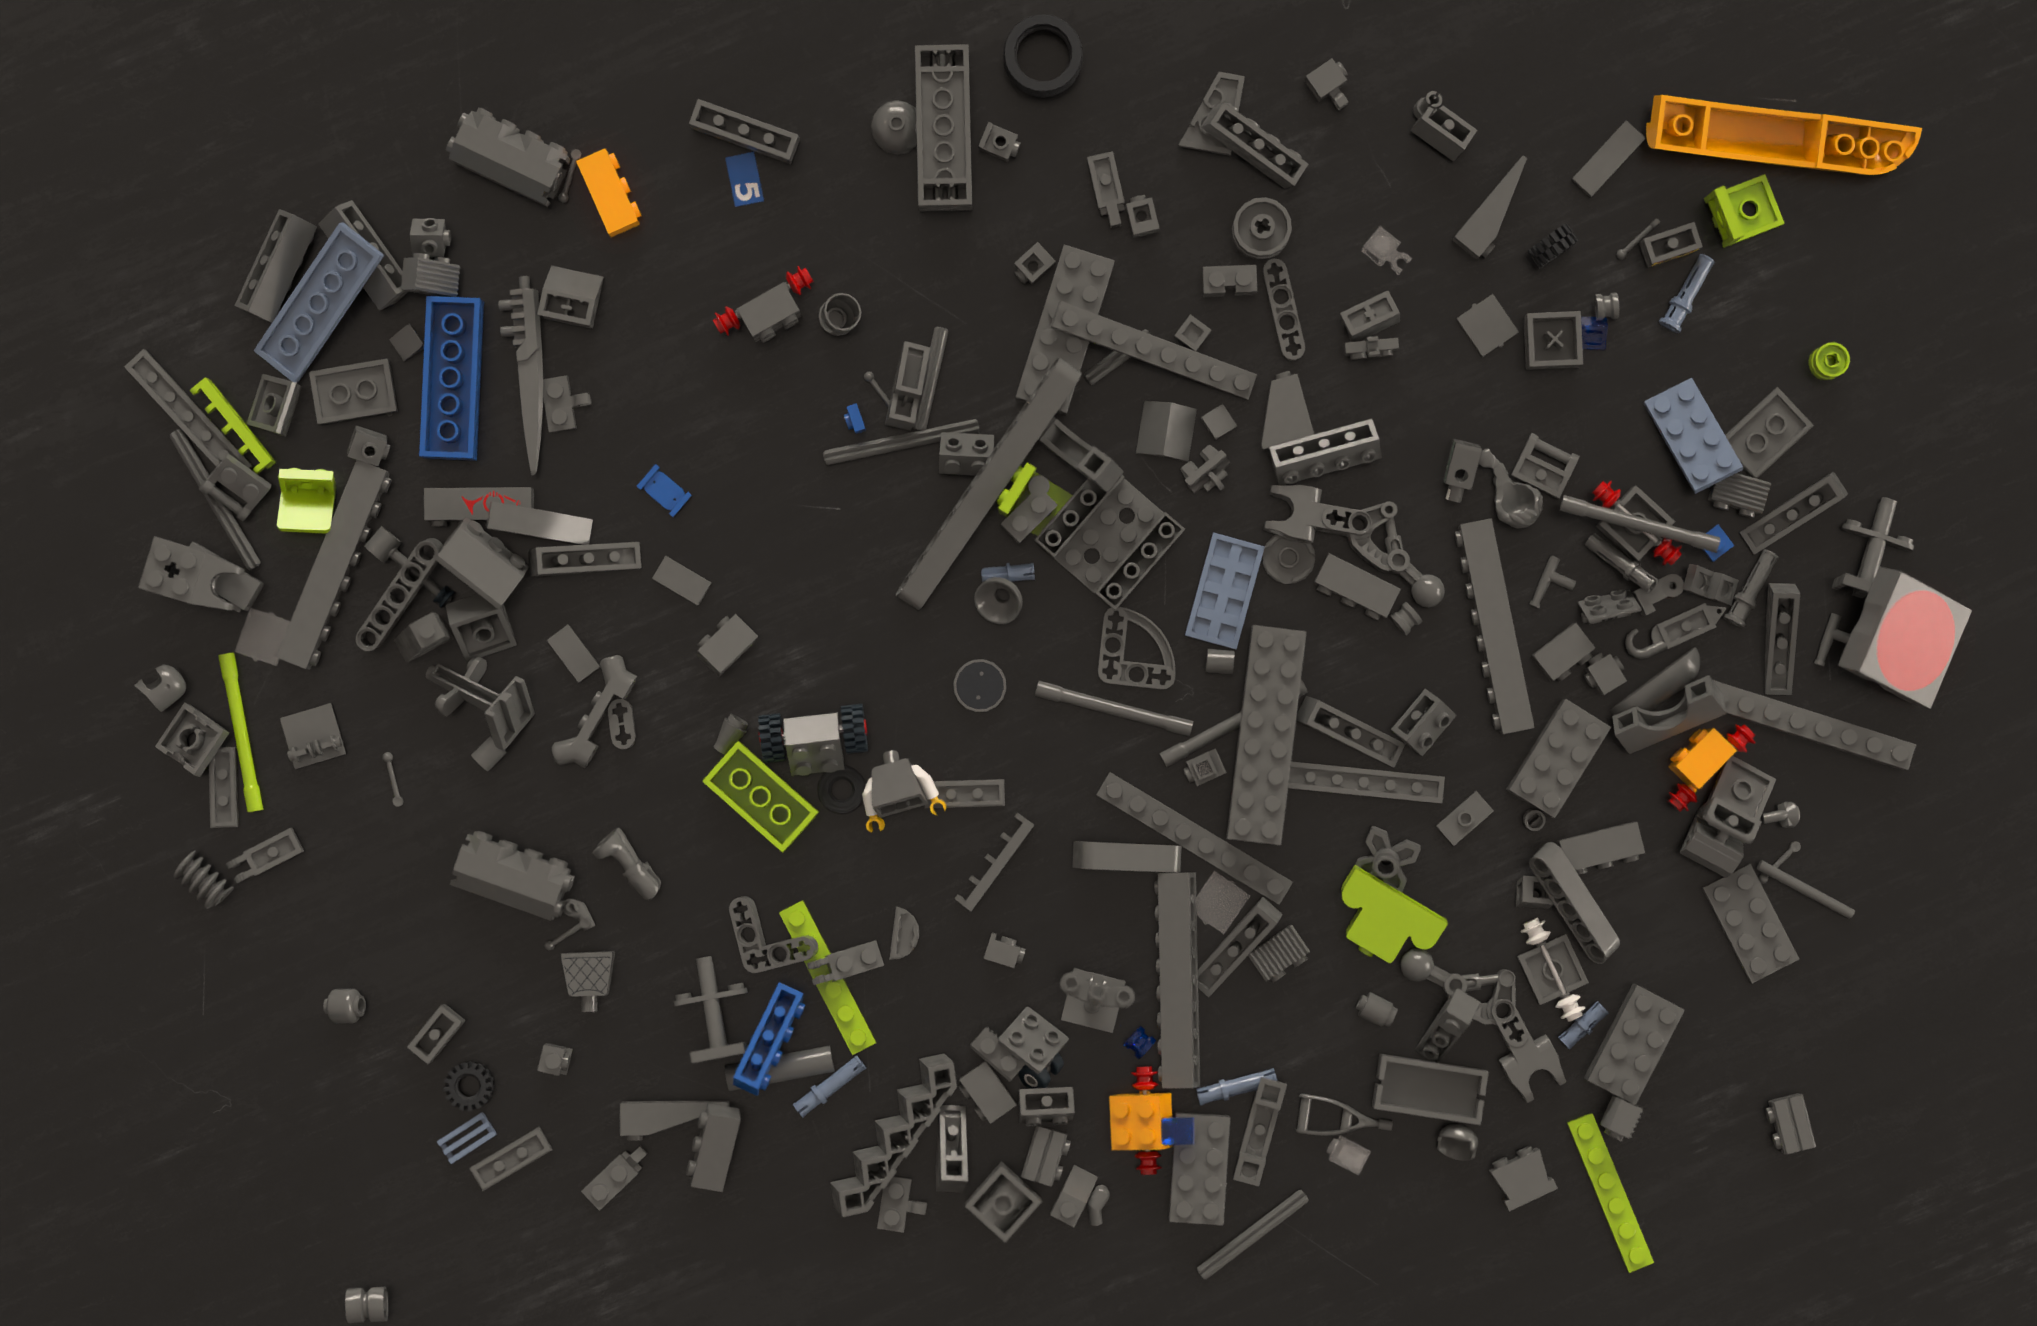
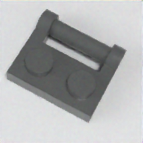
(1540, 473)
(240, 481)

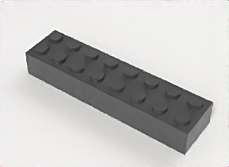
(1266, 735)

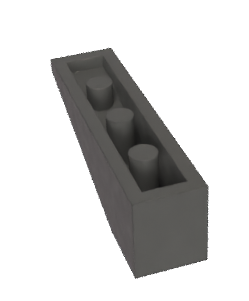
(1485, 223)
(1794, 513)
(584, 558)
(1781, 637)
(1349, 731)
(1237, 946)
(649, 1117)

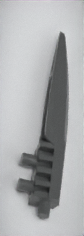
(530, 361)

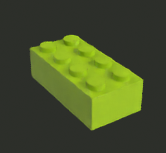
(760, 796)

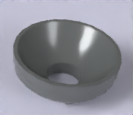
(993, 607)

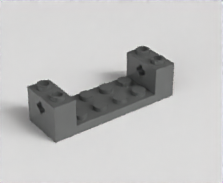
(943, 127)

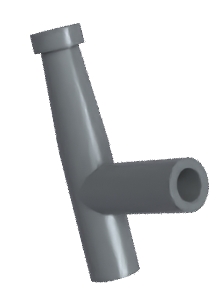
(1549, 575)
(1831, 633)

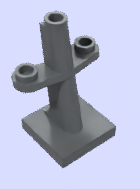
(1875, 547)
(504, 712)
(1094, 999)
(714, 1020)

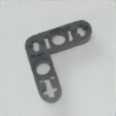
(758, 946)

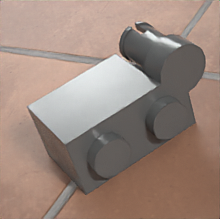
(1441, 127)
(1030, 511)

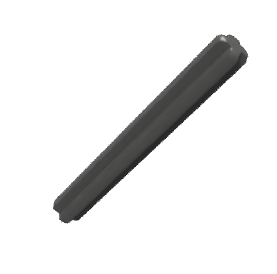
(1252, 1234)

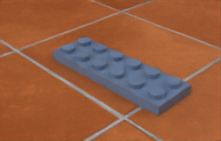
(318, 302)

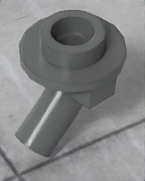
(1787, 815)

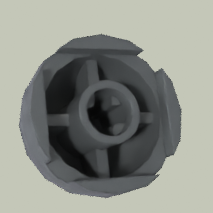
(895, 127)

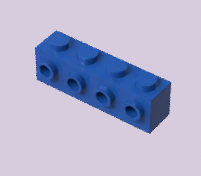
(768, 1038)

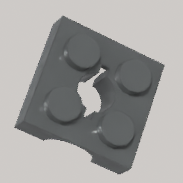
(208, 739)

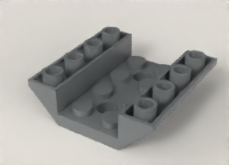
(1124, 549)

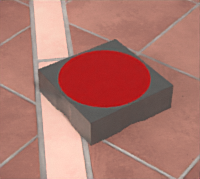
(1905, 637)

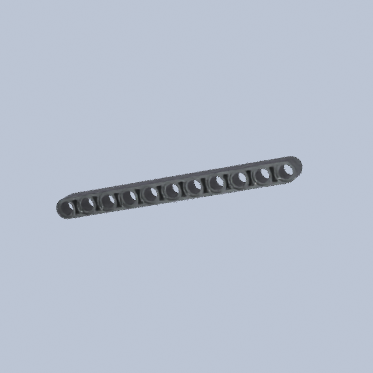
(988, 483)

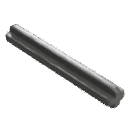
(932, 372)

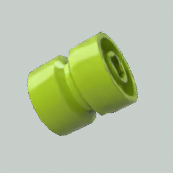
(1829, 361)

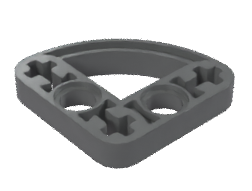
(1124, 667)

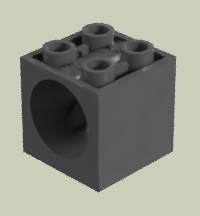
(1003, 1201)

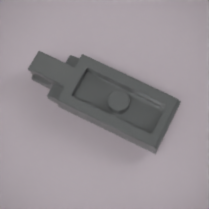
(1107, 186)
(614, 1178)

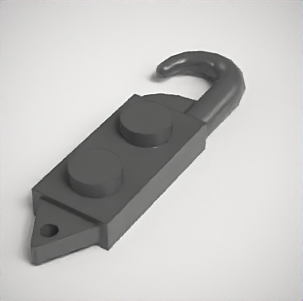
(1676, 630)

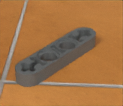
(1281, 310)

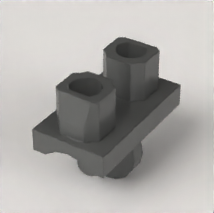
(1208, 474)

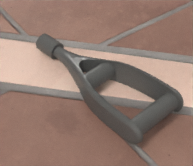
(1346, 1120)

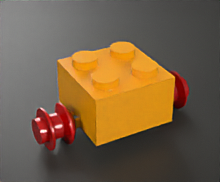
(1702, 759)
(1137, 1120)

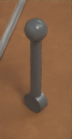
(576, 155)
(1622, 253)
(869, 377)
(397, 800)
(1793, 847)
(585, 922)

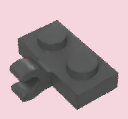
(1372, 346)
(560, 403)
(896, 1204)

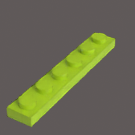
(836, 993)
(1610, 1192)

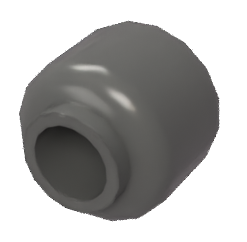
(344, 1006)

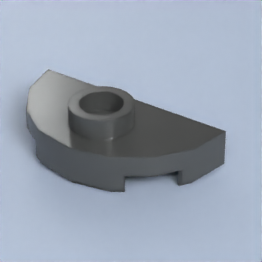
(904, 934)

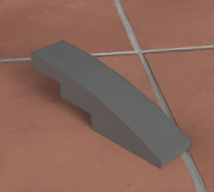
(539, 523)

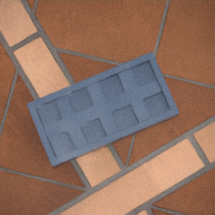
(1693, 435)
(1224, 591)

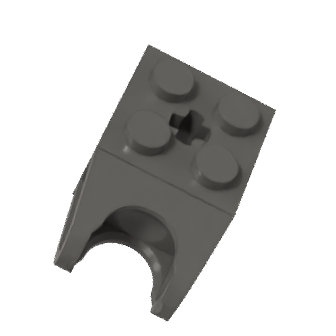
(196, 577)

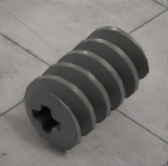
(202, 881)

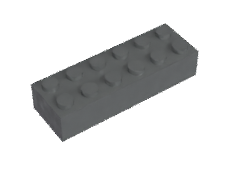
(1081, 282)

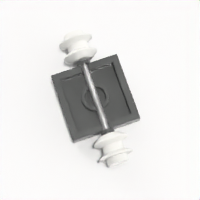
(1552, 969)

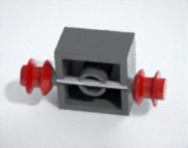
(768, 311)
(1631, 541)

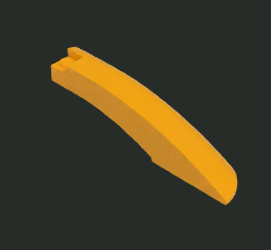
(1779, 136)

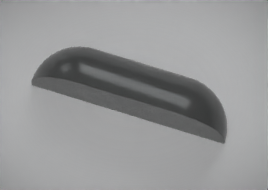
(1663, 685)

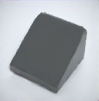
(407, 342)
(1218, 422)

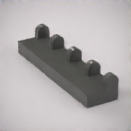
(997, 864)

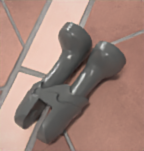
(638, 874)

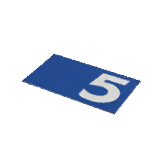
(744, 179)

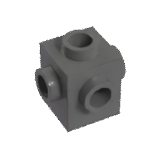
(429, 237)

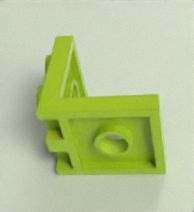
(1728, 212)
(1019, 492)

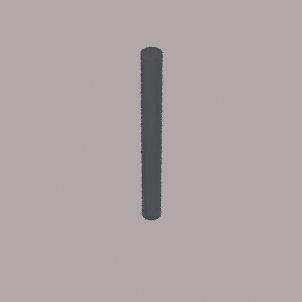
(1805, 889)

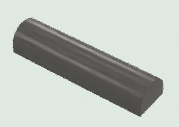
(792, 1066)

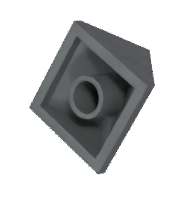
(274, 405)
(1166, 430)

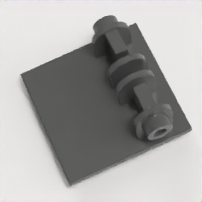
(1617, 603)
(312, 736)

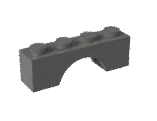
(1080, 455)
(1643, 728)

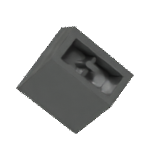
(570, 297)

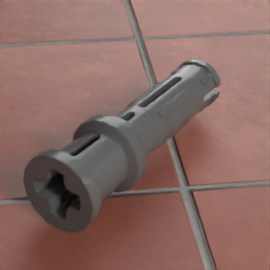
(1746, 599)

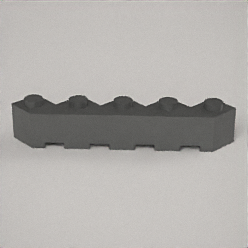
(895, 1136)

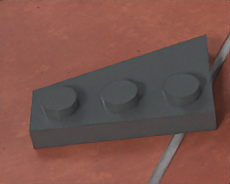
(1225, 89)

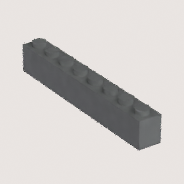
(334, 564)
(1495, 626)
(1817, 727)
(1178, 980)

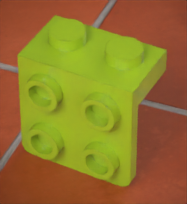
(306, 500)

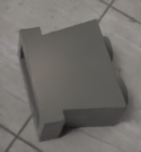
(1522, 1178)

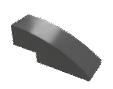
(907, 386)

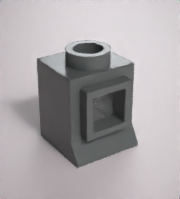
(1204, 768)

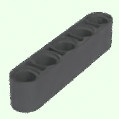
(389, 601)
(1574, 903)

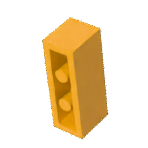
(609, 192)

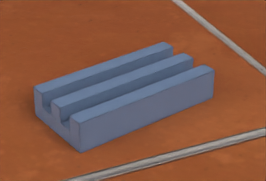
(486, 1125)

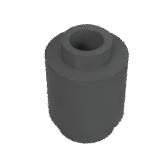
(1376, 1010)

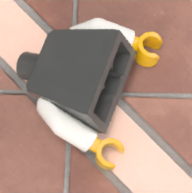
(897, 788)

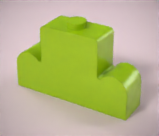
(1387, 917)

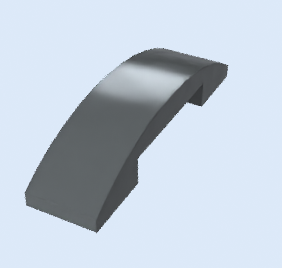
(1259, 1131)

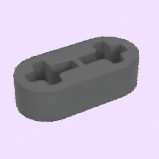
(615, 724)

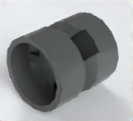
(365, 1305)

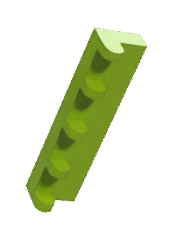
(236, 423)

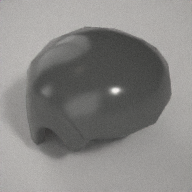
(1457, 1142)

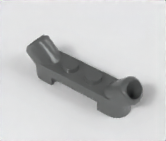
(580, 748)

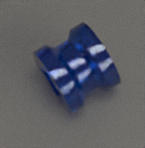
(1139, 1042)

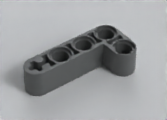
(1126, 857)

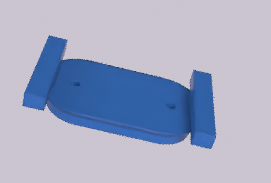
(664, 490)

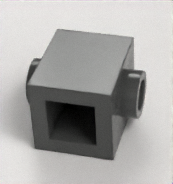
(360, 443)
(1604, 673)

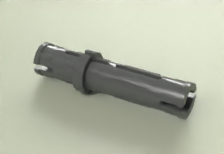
(1630, 569)

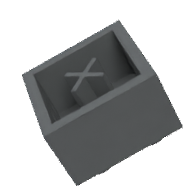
(1553, 340)

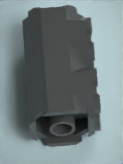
(507, 156)
(512, 876)

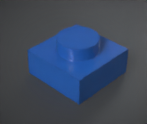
(854, 419)
(1724, 545)

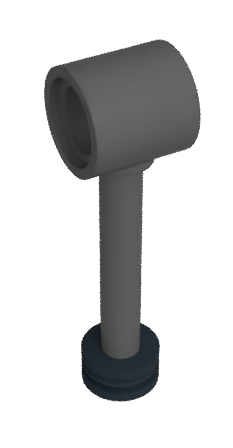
(385, 546)

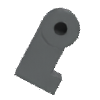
(1667, 587)

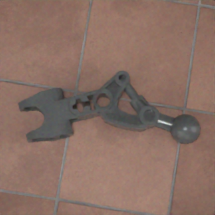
(1310, 516)
(1525, 1054)

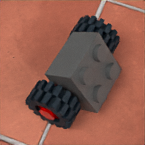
(813, 741)

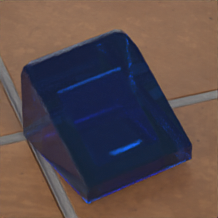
(1594, 333)
(1178, 1131)

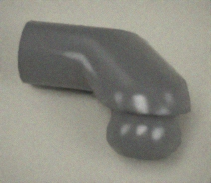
(577, 910)
(1095, 1204)

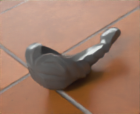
(1515, 502)

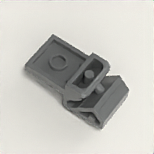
(1728, 817)

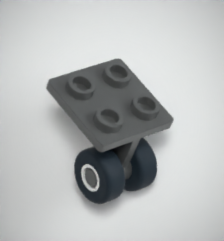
(1036, 1045)

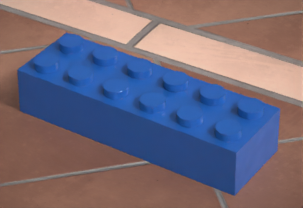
(451, 378)

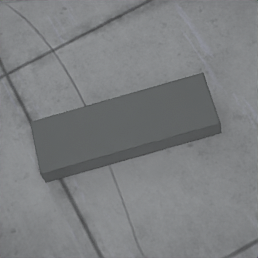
(1608, 158)
(223, 788)
(970, 793)
(511, 1158)

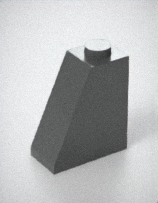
(1285, 412)
(423, 636)

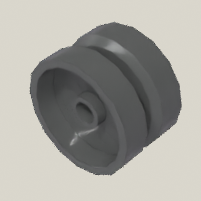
(1271, 216)

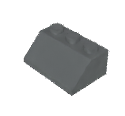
(482, 562)

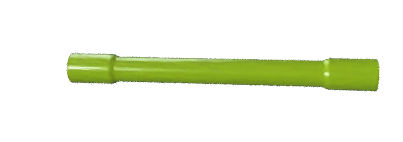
(230, 677)

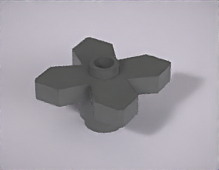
(1398, 855)

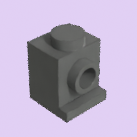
(989, 146)
(1150, 224)
(1034, 254)
(1524, 893)
(1004, 951)
(555, 1059)

